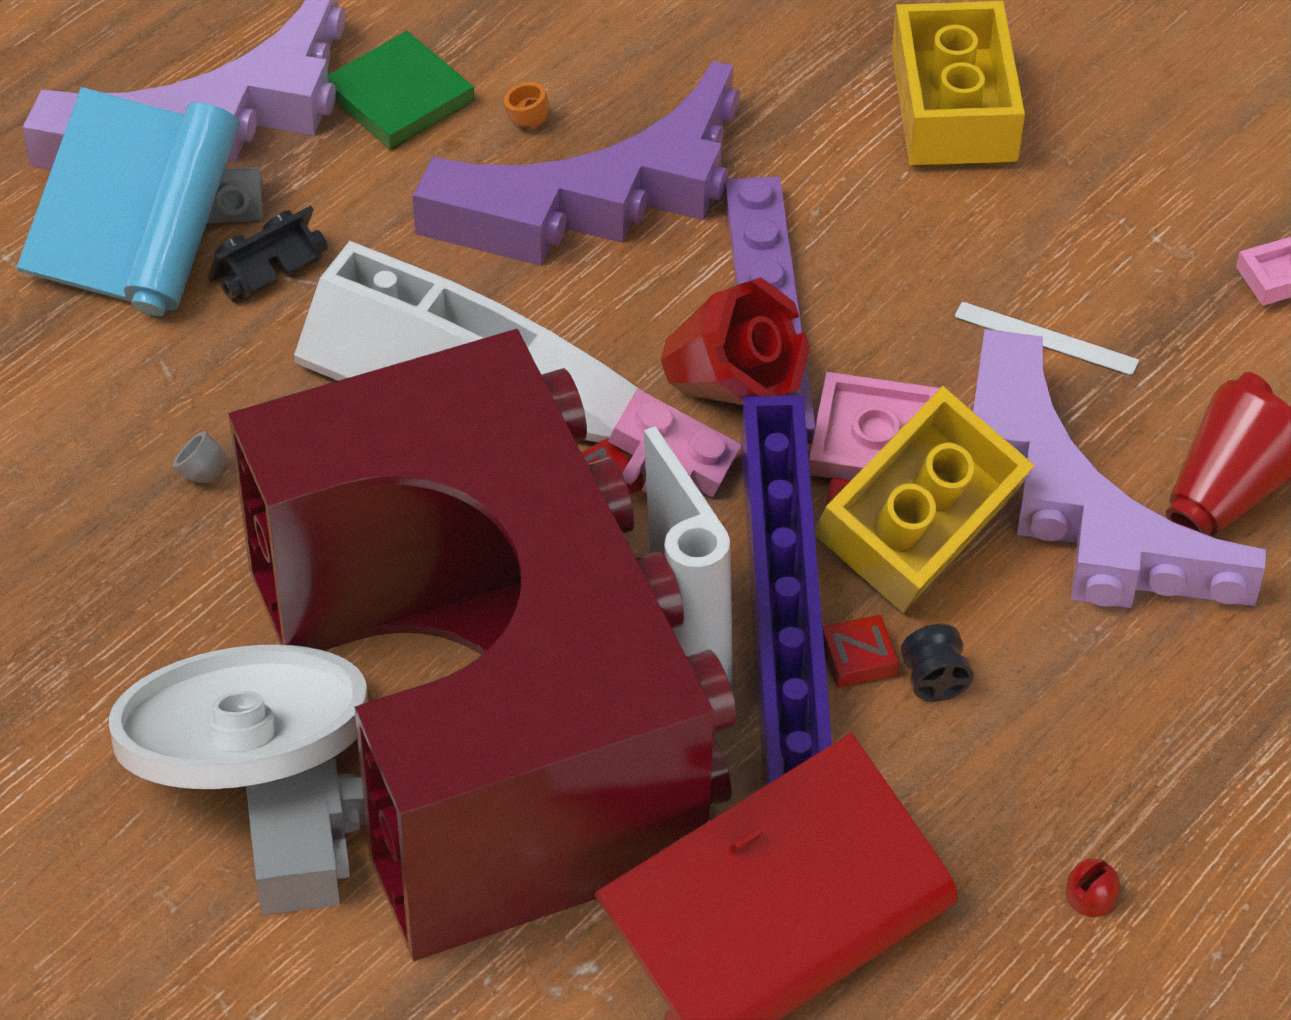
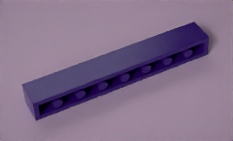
(784, 584)

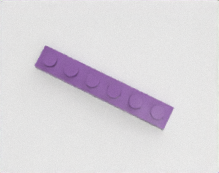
(763, 250)

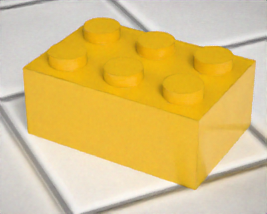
(957, 83)
(922, 499)

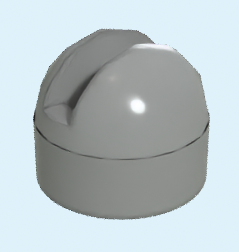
(201, 459)

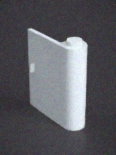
(696, 549)

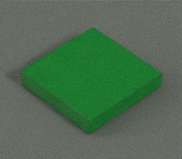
(400, 89)

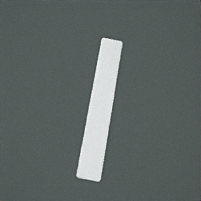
(1050, 338)

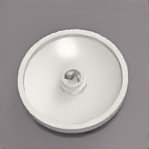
(237, 716)

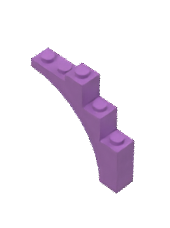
(600, 193)

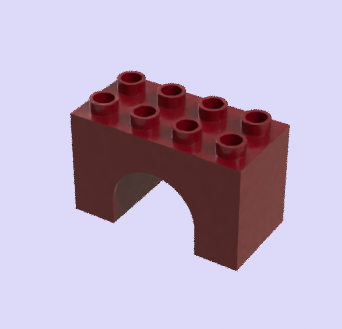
(468, 515)

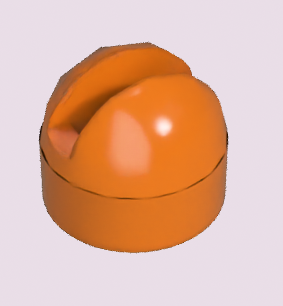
(527, 105)

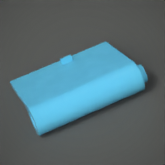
(129, 199)

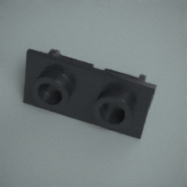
(248, 260)

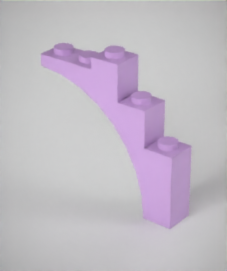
(272, 87)
(1068, 500)

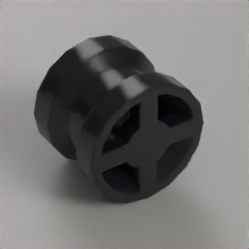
(936, 662)

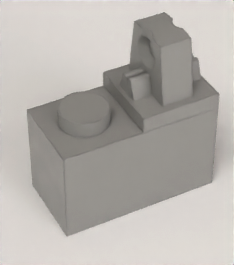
(300, 836)

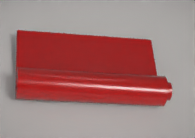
(781, 892)

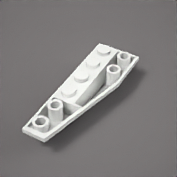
(386, 312)

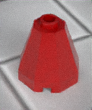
(738, 346)

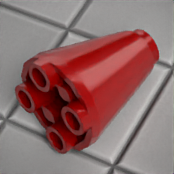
(1235, 456)

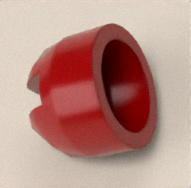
(1101, 895)

